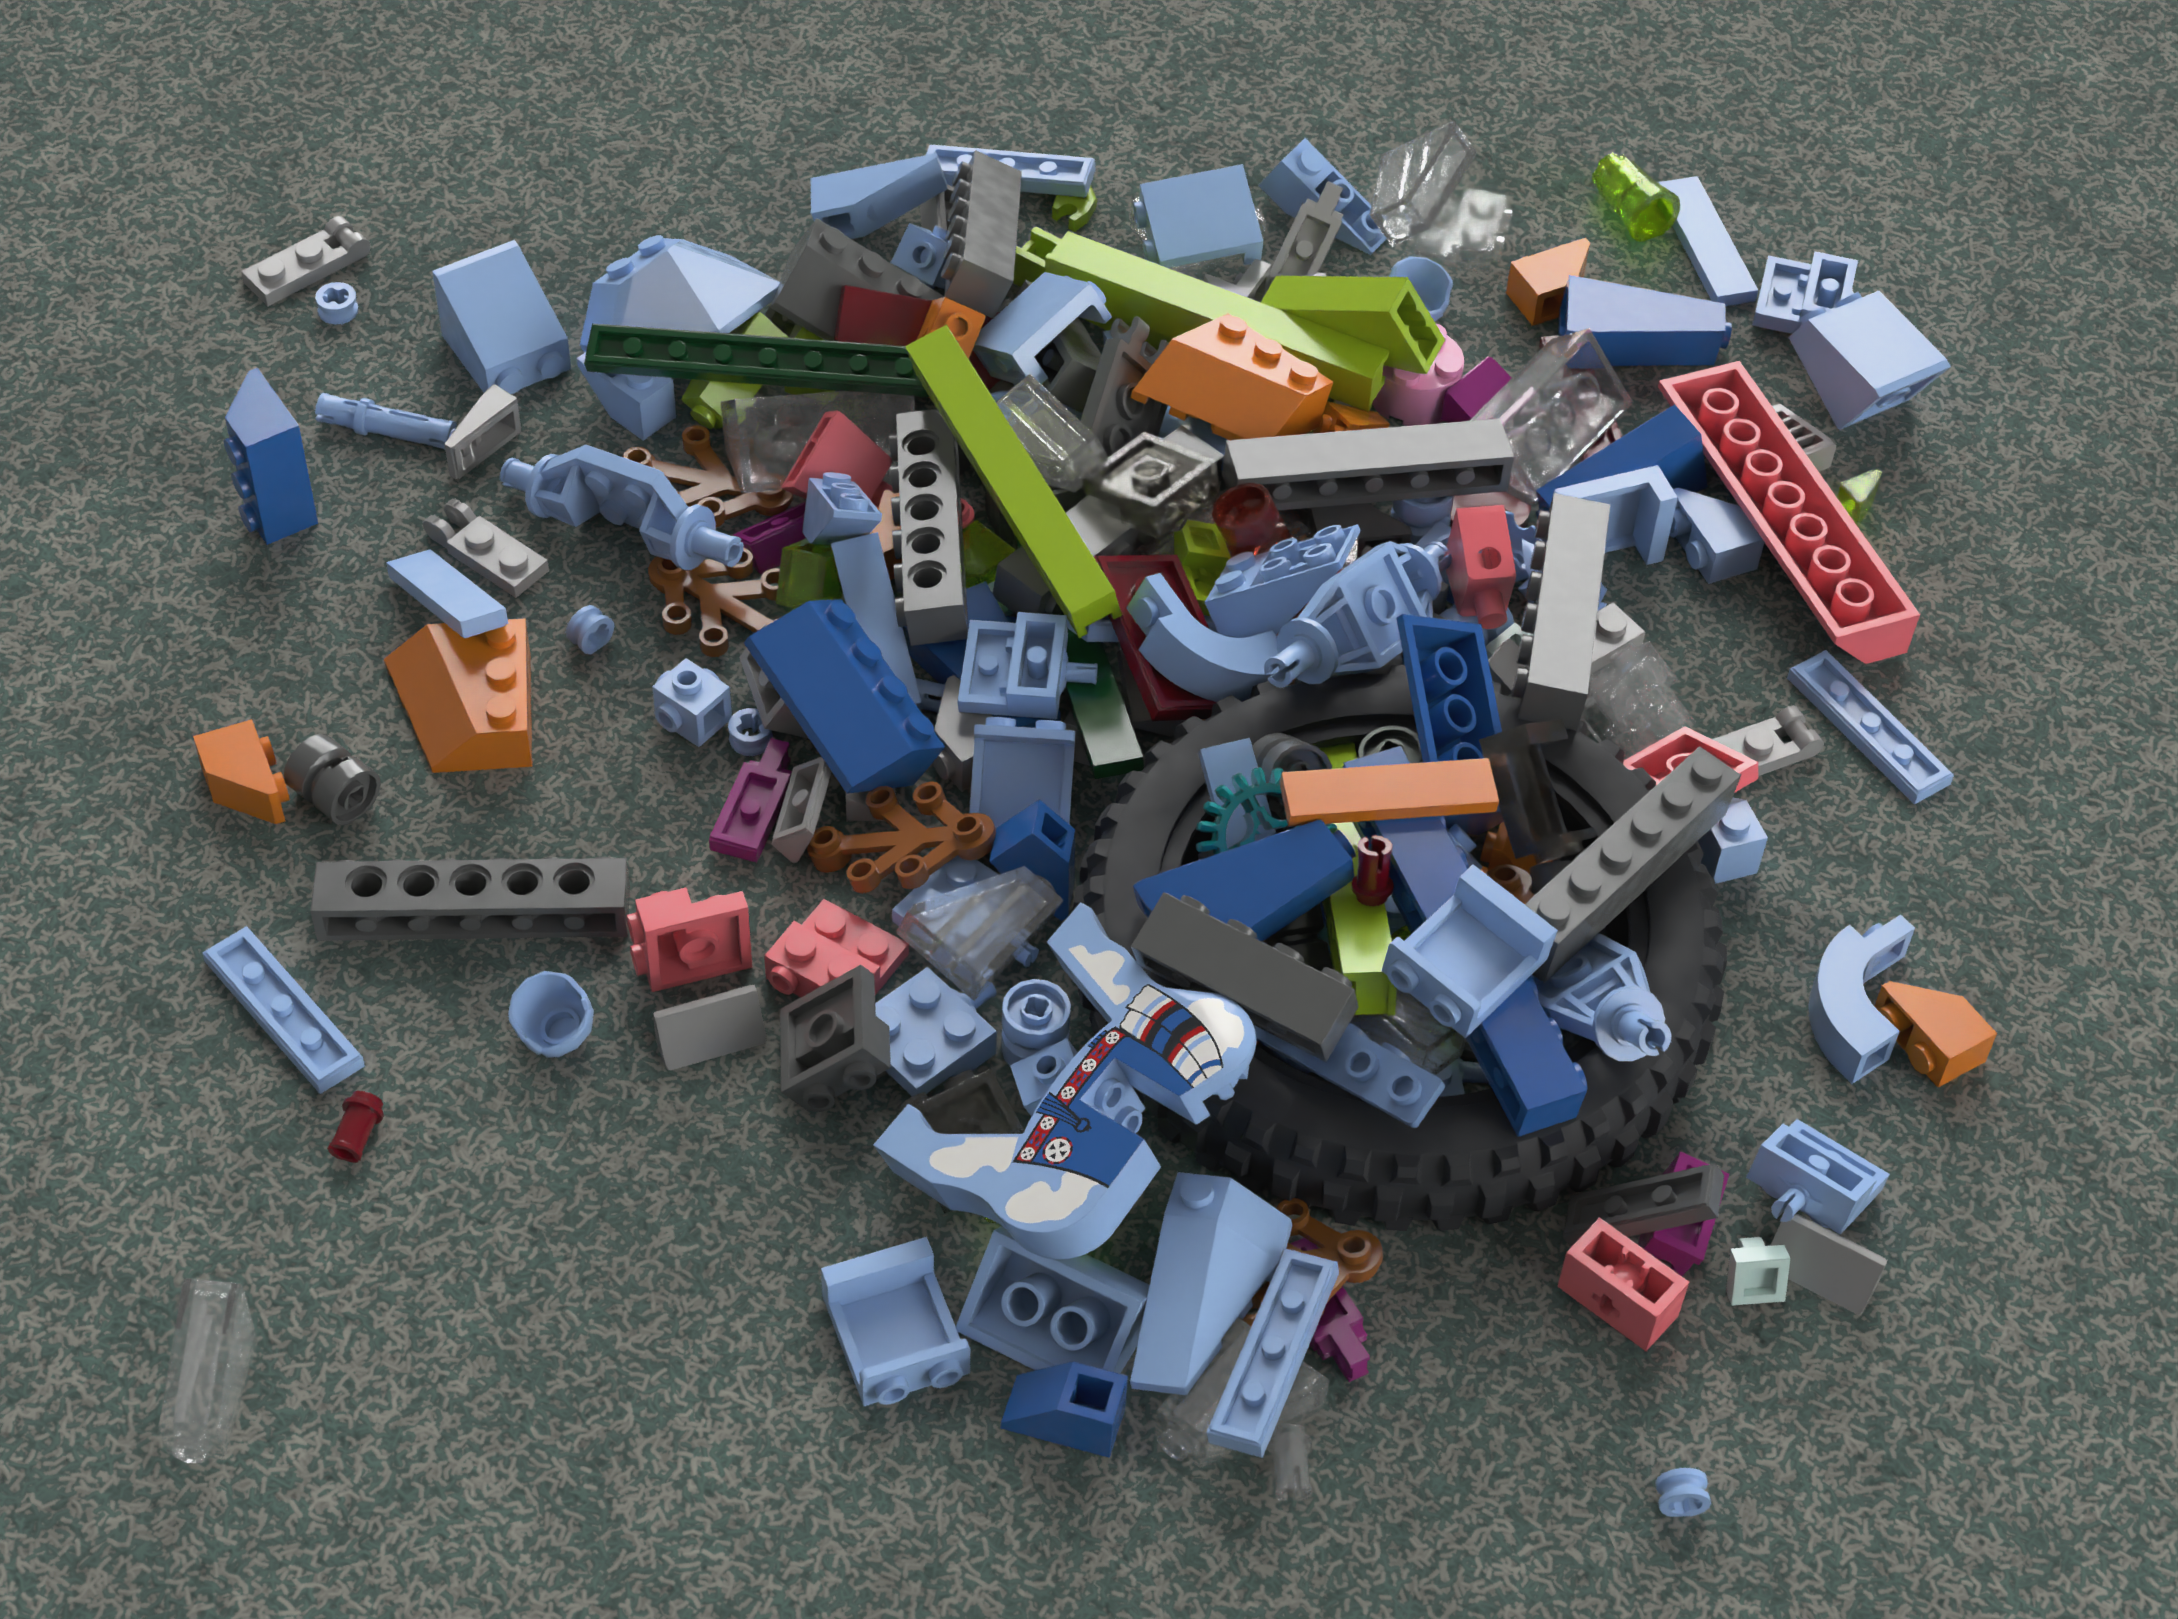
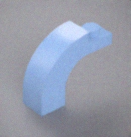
(1193, 654)
(1840, 1013)

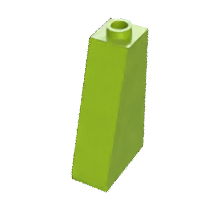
(1368, 308)

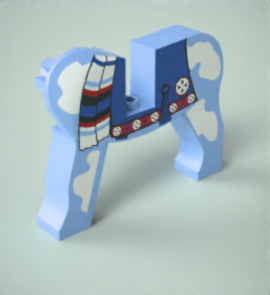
(1080, 1157)

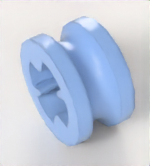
(336, 303)
(589, 629)
(747, 744)
(1683, 1492)

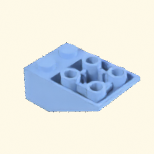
(1272, 587)

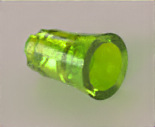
(1637, 198)

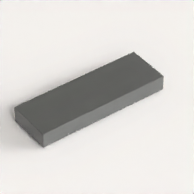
(1648, 1203)

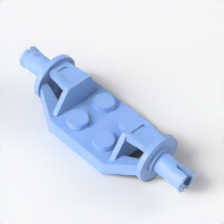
(623, 491)
(1354, 614)
(1606, 1000)

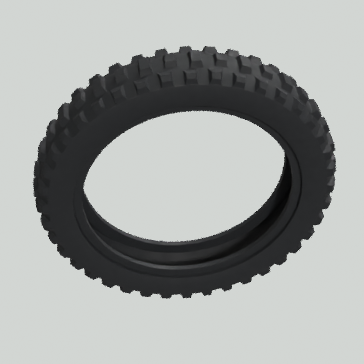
(1464, 1156)

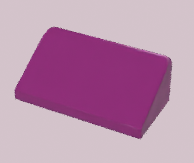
(1473, 391)
(771, 535)

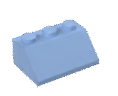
(1053, 1308)

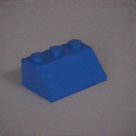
(268, 462)

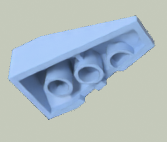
(1207, 1267)

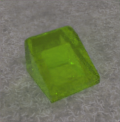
(1859, 494)

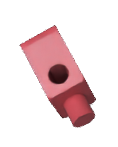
(840, 448)
(1486, 579)

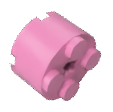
(1420, 397)

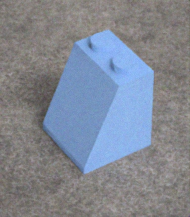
(500, 320)
(1865, 357)

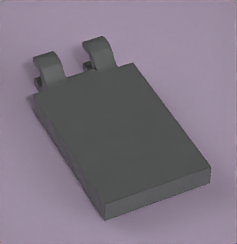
(1109, 408)

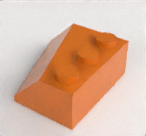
(1236, 382)
(467, 696)

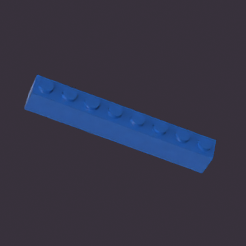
(1517, 1041)

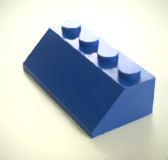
(1450, 696)
(846, 697)

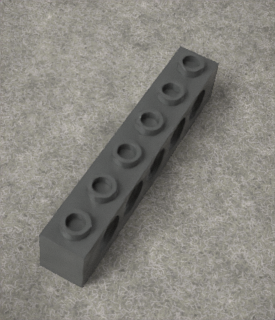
(930, 531)
(470, 899)

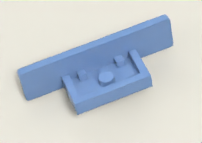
(1370, 1072)

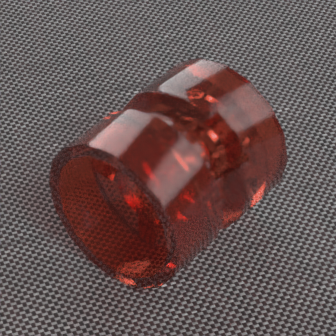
(1249, 519)

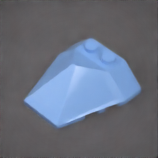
(678, 289)

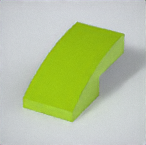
(1202, 557)

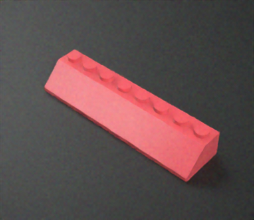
(1795, 512)

